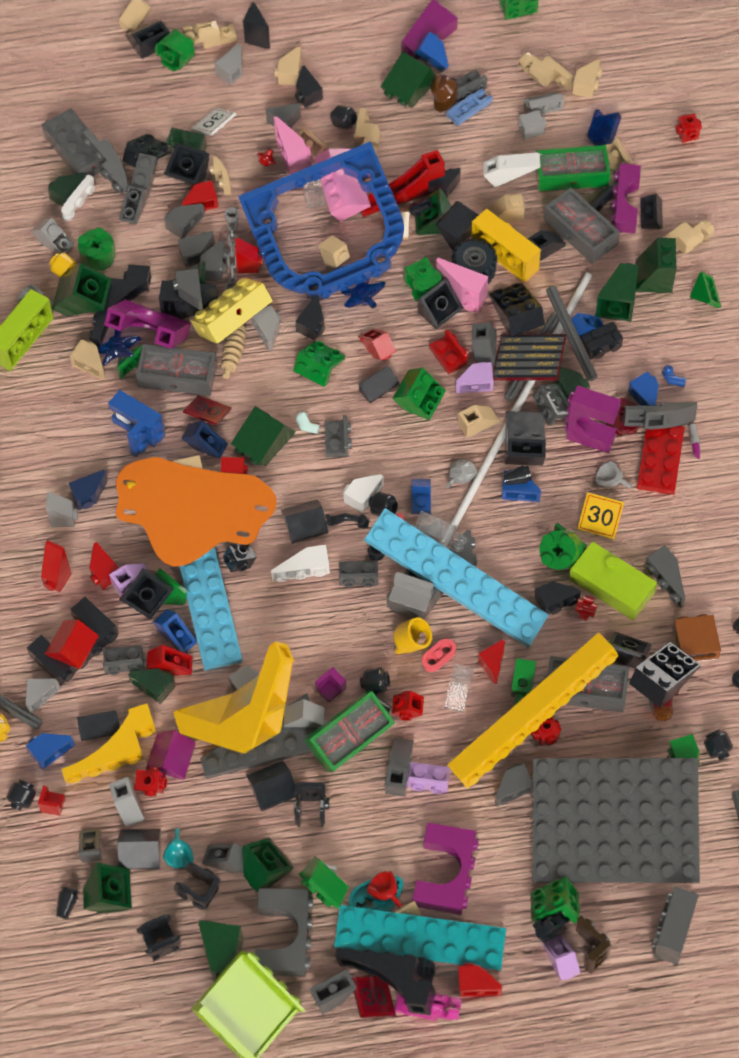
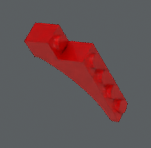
(413, 182)

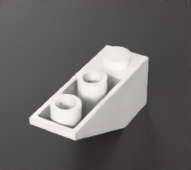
(509, 167)
(306, 563)

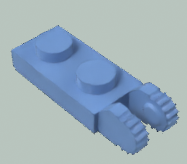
(468, 107)

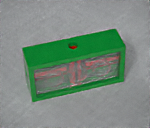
(573, 168)
(349, 731)

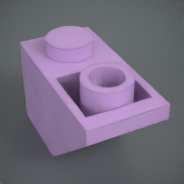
(124, 576)

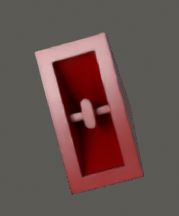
(491, 660)

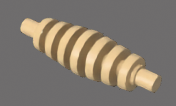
(233, 351)

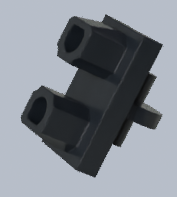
(550, 926)

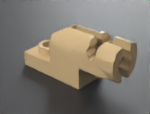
(210, 34)
(545, 71)
(366, 131)
(690, 237)

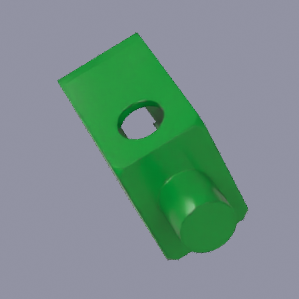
(523, 676)

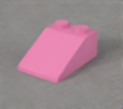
(291, 147)
(467, 284)

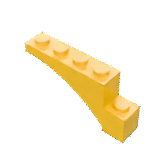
(119, 750)

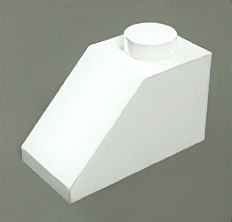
(361, 489)

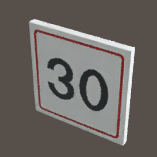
(213, 121)

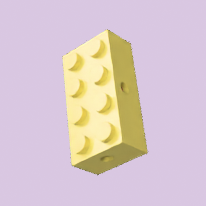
(231, 310)

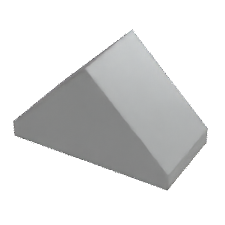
(39, 692)
(303, 714)

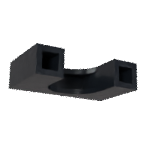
(92, 618)

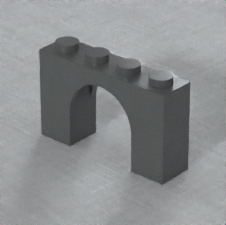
(296, 906)

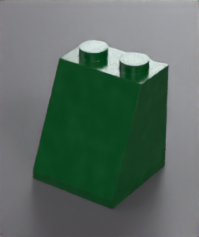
(408, 81)
(657, 267)
(81, 291)
(618, 294)
(261, 437)
(221, 944)

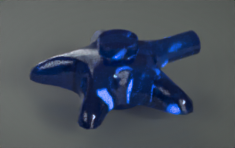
(363, 294)
(117, 347)

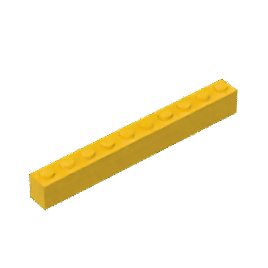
(533, 710)

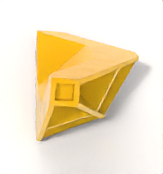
(247, 715)

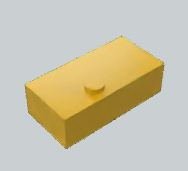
(512, 248)

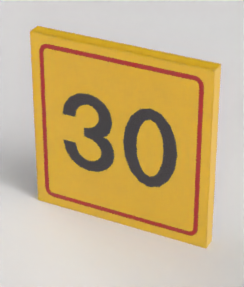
(600, 515)

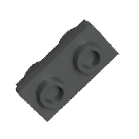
(470, 84)
(551, 403)
(337, 438)
(358, 573)
(123, 659)

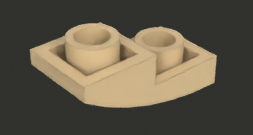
(220, 175)

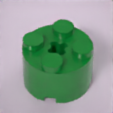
(175, 50)
(97, 249)
(551, 553)

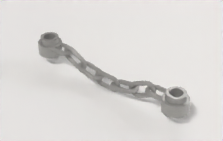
(228, 214)

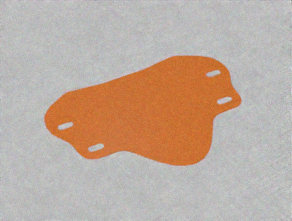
(191, 507)

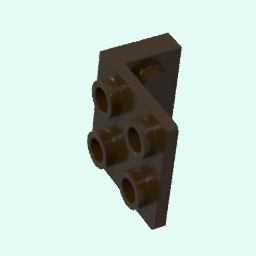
(599, 944)

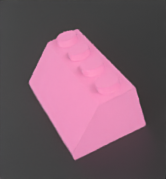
(342, 191)

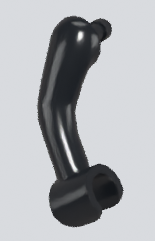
(363, 523)

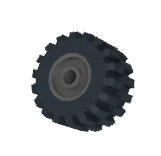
(476, 257)

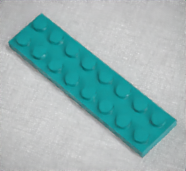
(420, 936)

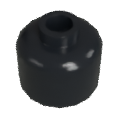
(343, 117)
(381, 501)
(375, 680)
(718, 744)
(21, 795)

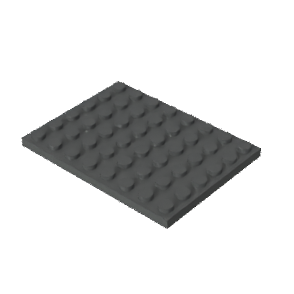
(616, 820)

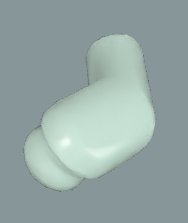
(304, 424)

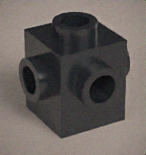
(239, 557)

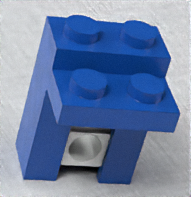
(141, 422)

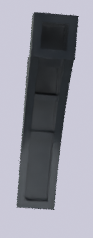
(135, 281)
(395, 970)

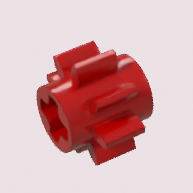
(586, 608)

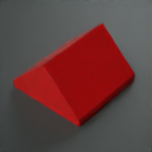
(72, 643)

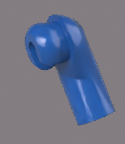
(670, 377)

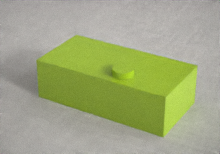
(23, 328)
(613, 580)

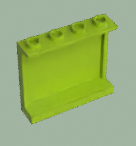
(247, 1006)

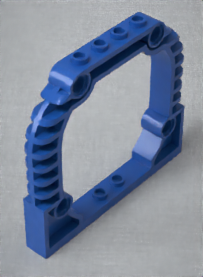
(359, 163)

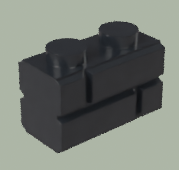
(602, 340)

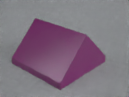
(172, 753)

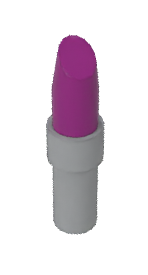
(694, 440)

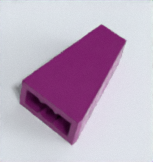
(435, 20)

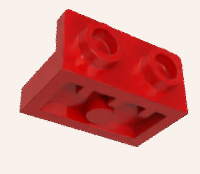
(449, 352)

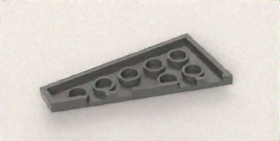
(282, 746)

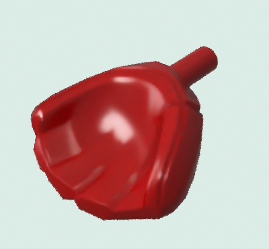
(384, 887)

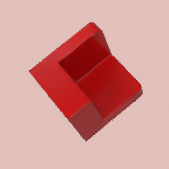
(51, 802)

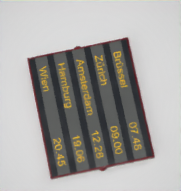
(529, 357)

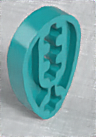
(360, 894)

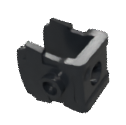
(301, 794)
(202, 874)
(155, 929)

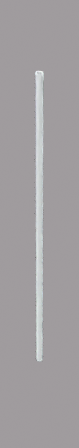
(519, 403)

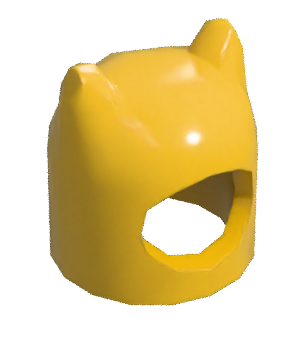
(407, 636)

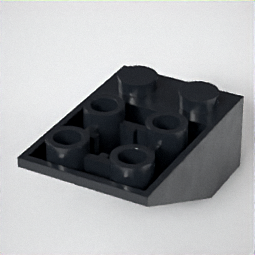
(175, 306)
(517, 309)
(525, 438)
(663, 674)

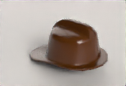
(444, 92)

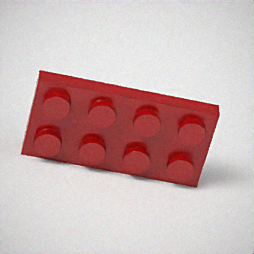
(661, 460)

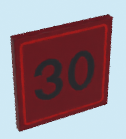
(207, 410)
(373, 997)

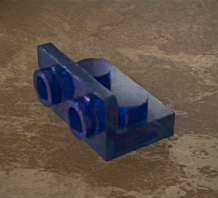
(603, 128)

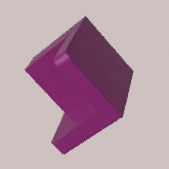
(330, 684)

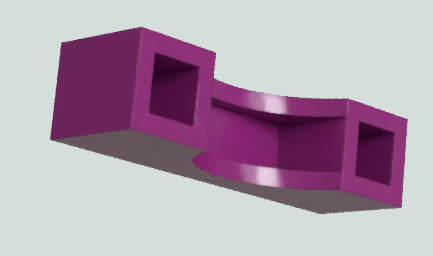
(628, 181)

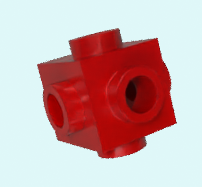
(688, 127)
(407, 705)
(548, 732)
(150, 781)

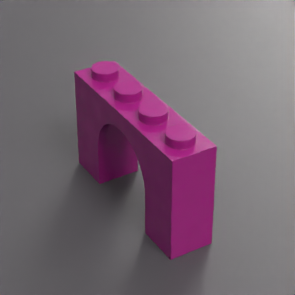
(170, 329)
(591, 404)
(448, 896)

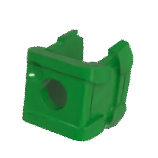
(421, 277)

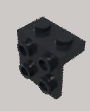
(146, 145)

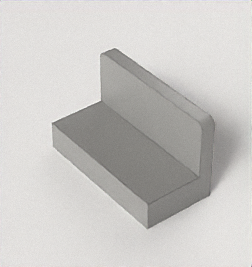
(545, 103)
(411, 591)

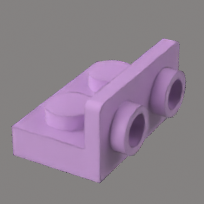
(428, 778)

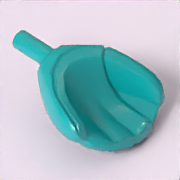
(178, 852)

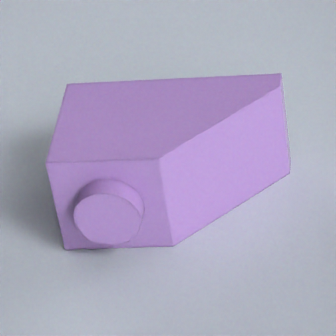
(476, 379)
(562, 957)

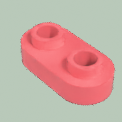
(438, 656)

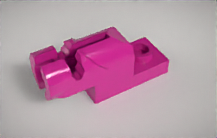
(439, 1008)

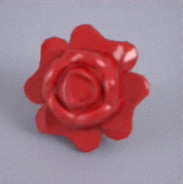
(266, 158)

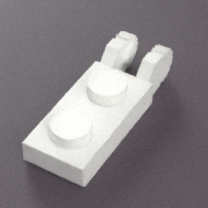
(77, 198)

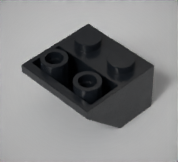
(146, 37)

